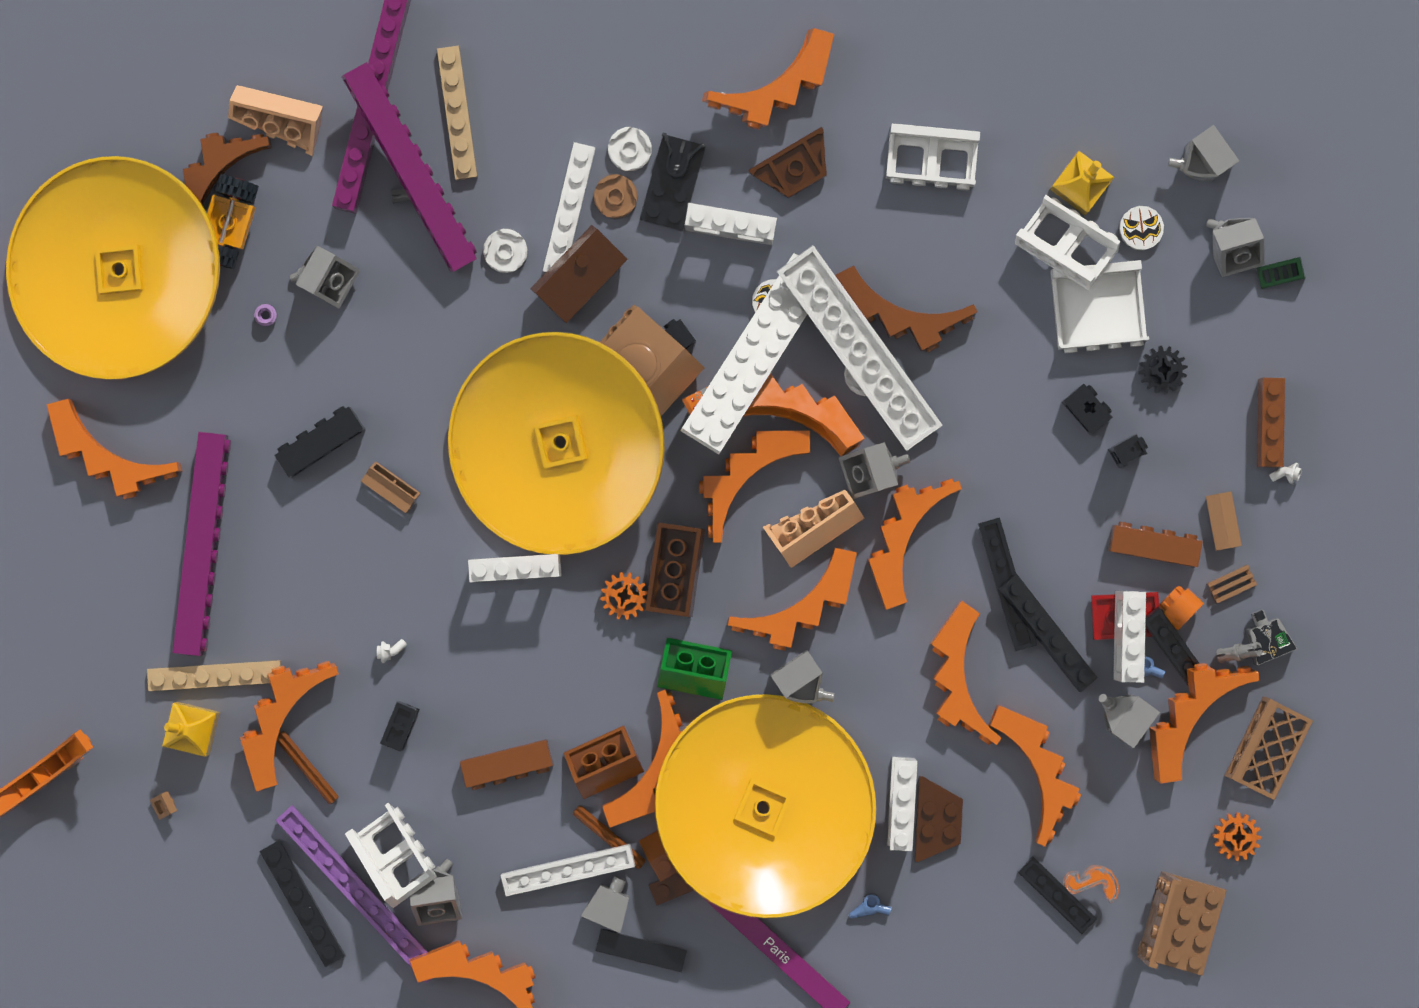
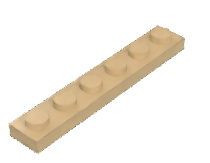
(457, 113)
(210, 675)

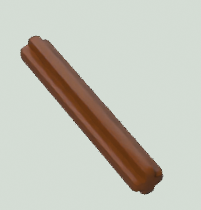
(307, 767)
(604, 832)

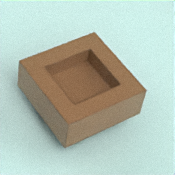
(163, 805)

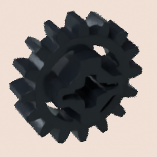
(1172, 368)

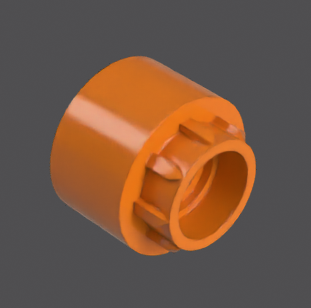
(1180, 606)

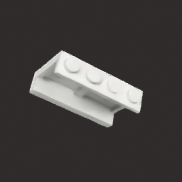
(933, 142)
(730, 224)
(1060, 255)
(514, 568)
(1129, 636)
(902, 803)
(381, 866)

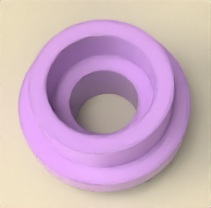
(259, 311)

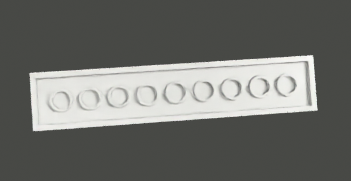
(859, 347)
(746, 368)

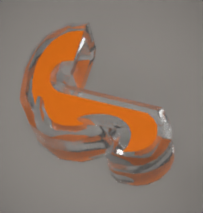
(1091, 877)

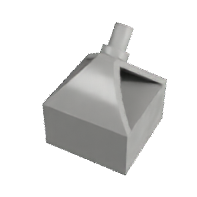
(1205, 156)
(1237, 245)
(326, 276)
(871, 469)
(801, 680)
(1127, 717)
(438, 899)

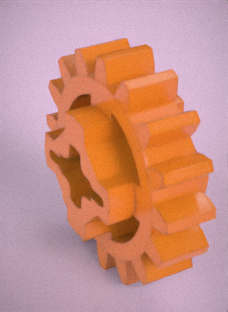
(614, 593)
(1246, 836)

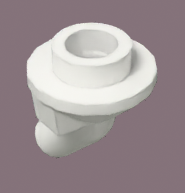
(1292, 473)
(385, 652)

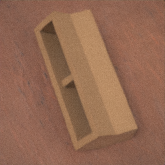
(390, 487)
(1223, 520)

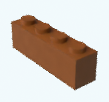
(1271, 422)
(1155, 545)
(507, 763)

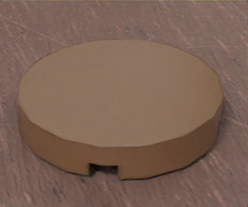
(615, 196)

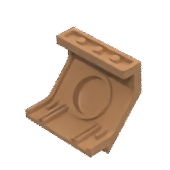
(654, 355)

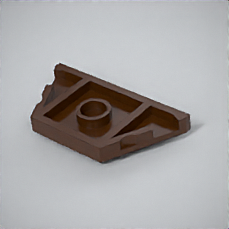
(794, 166)
(937, 820)

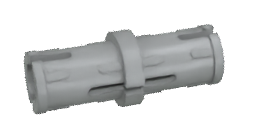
(1239, 652)

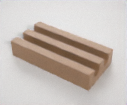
(1214, 592)

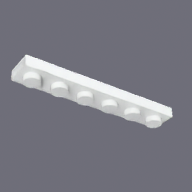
(570, 203)
(568, 870)

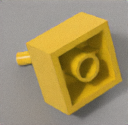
(1082, 183)
(191, 729)

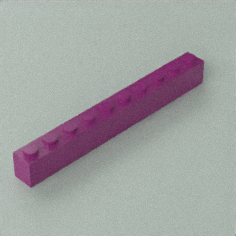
(361, 137)
(409, 167)
(201, 543)

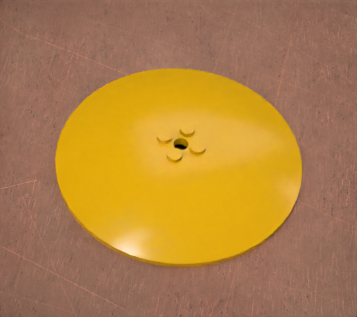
(67, 257)
(508, 451)
(815, 798)

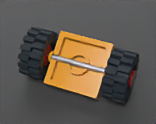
(230, 217)

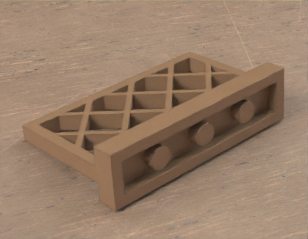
(1252, 739)

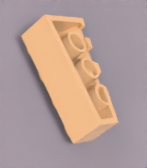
(277, 116)
(814, 527)

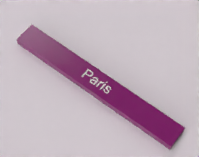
(786, 959)

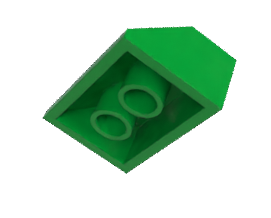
(694, 668)

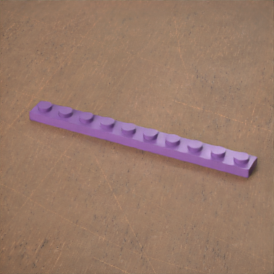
(350, 884)

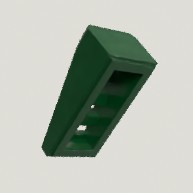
(1299, 267)

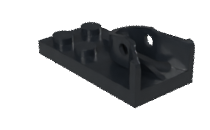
(672, 182)

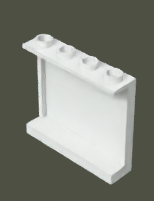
(1103, 315)

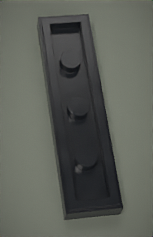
(1170, 642)
(1057, 895)
(641, 950)

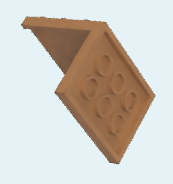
(1181, 923)

